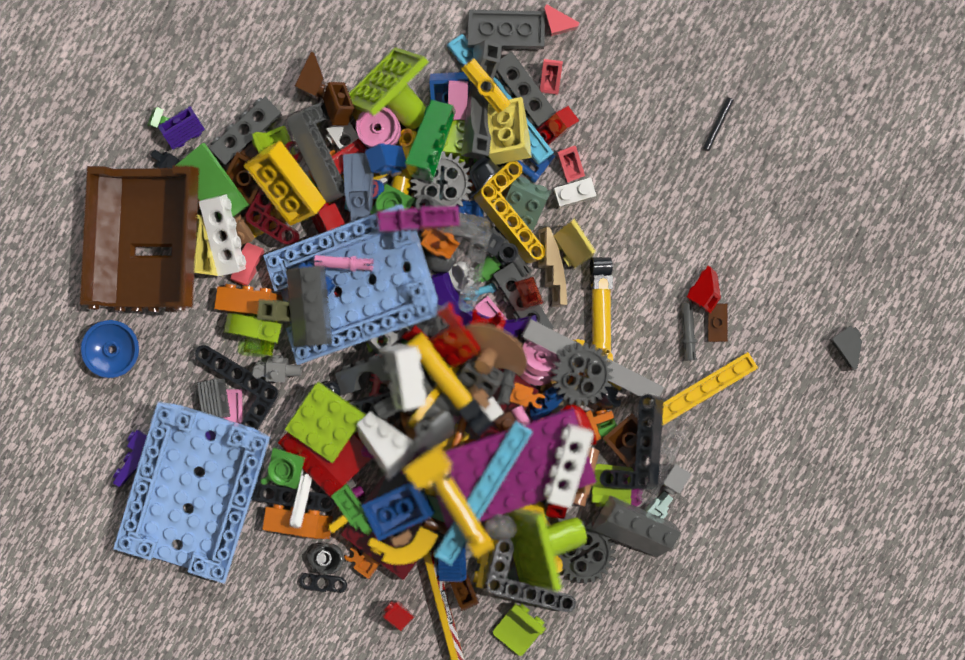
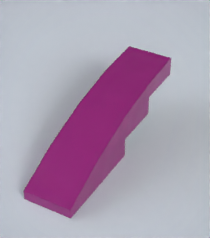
(418, 219)

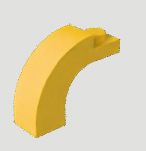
(415, 550)

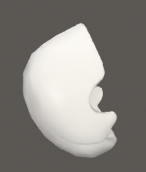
(456, 275)

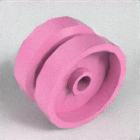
(389, 132)
(538, 364)

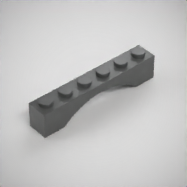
(476, 131)

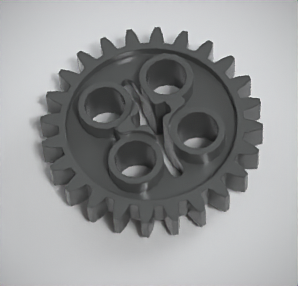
(565, 367)
(594, 566)

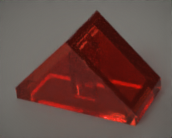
(529, 293)

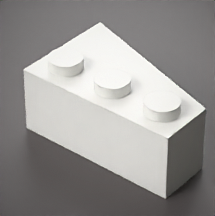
(405, 375)
(385, 443)

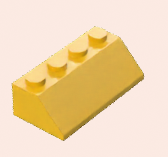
(285, 183)

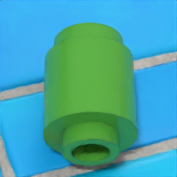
(490, 267)

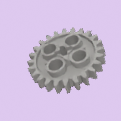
(459, 183)

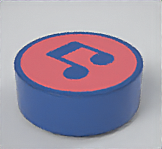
(378, 188)

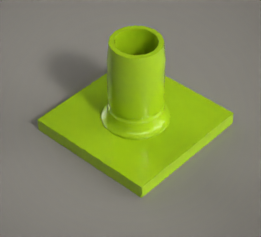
(389, 86)
(538, 544)

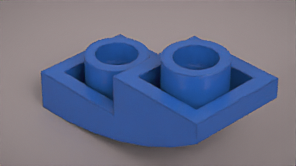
(548, 404)

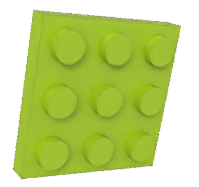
(325, 422)

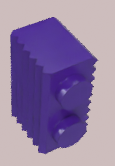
(181, 128)

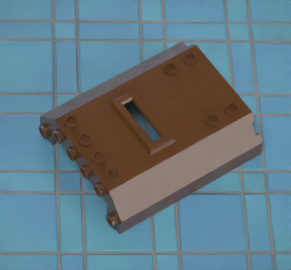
(135, 211)

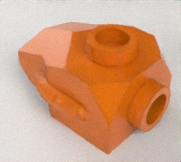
(439, 243)

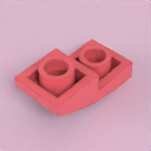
(252, 255)

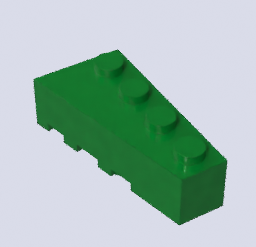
(430, 141)

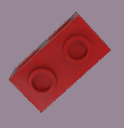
(327, 218)

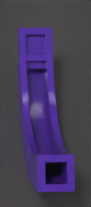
(447, 293)

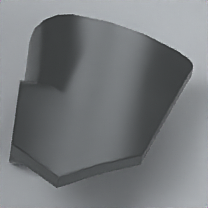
(433, 432)

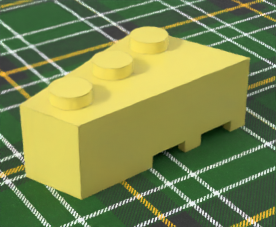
(203, 255)

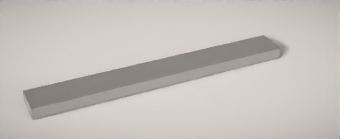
(621, 375)

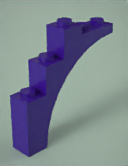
(136, 443)

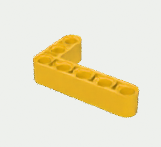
(506, 213)

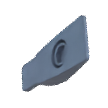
(358, 185)

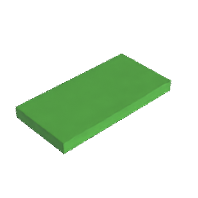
(213, 179)

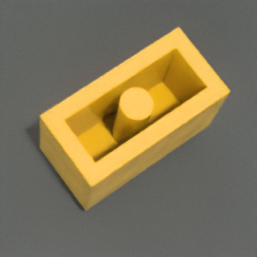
(428, 467)

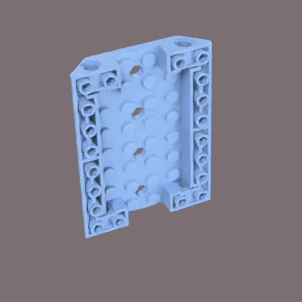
(363, 308)
(168, 481)

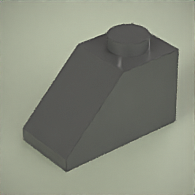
(849, 346)

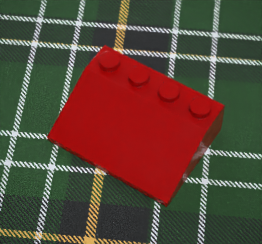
(326, 474)

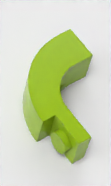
(252, 327)

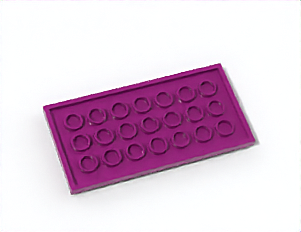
(528, 474)

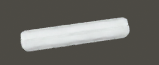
(300, 501)

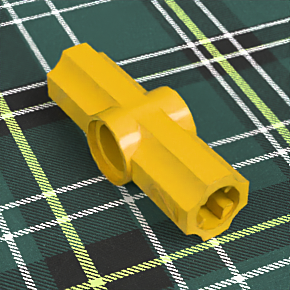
(494, 94)

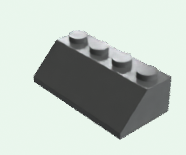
(309, 306)
(636, 527)

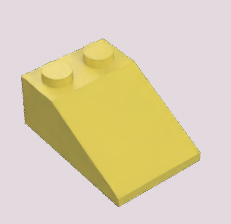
(509, 133)
(574, 245)

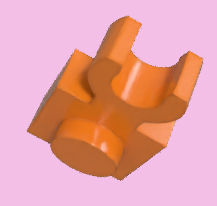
(523, 395)
(364, 563)

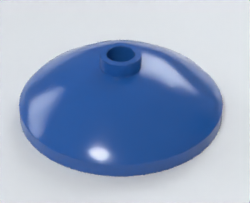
(96, 348)

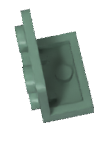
(527, 200)

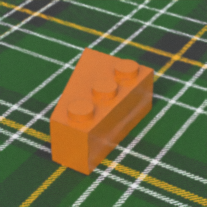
(242, 300)
(313, 524)

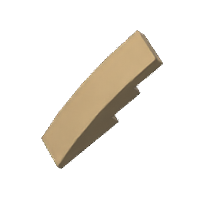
(553, 267)

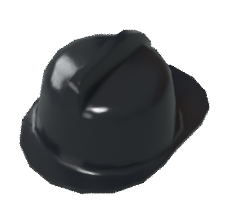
(481, 172)

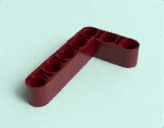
(265, 211)

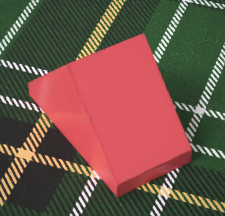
(559, 22)
(551, 76)
(570, 163)

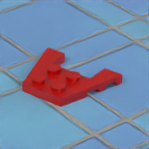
(453, 343)

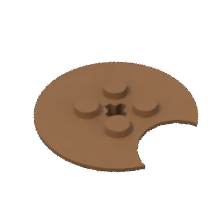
(497, 350)

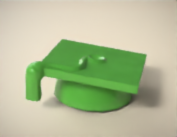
(390, 198)
(284, 469)

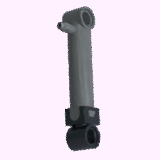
(496, 243)

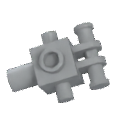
(276, 369)

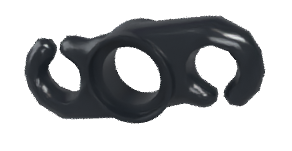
(314, 584)

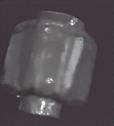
(501, 527)

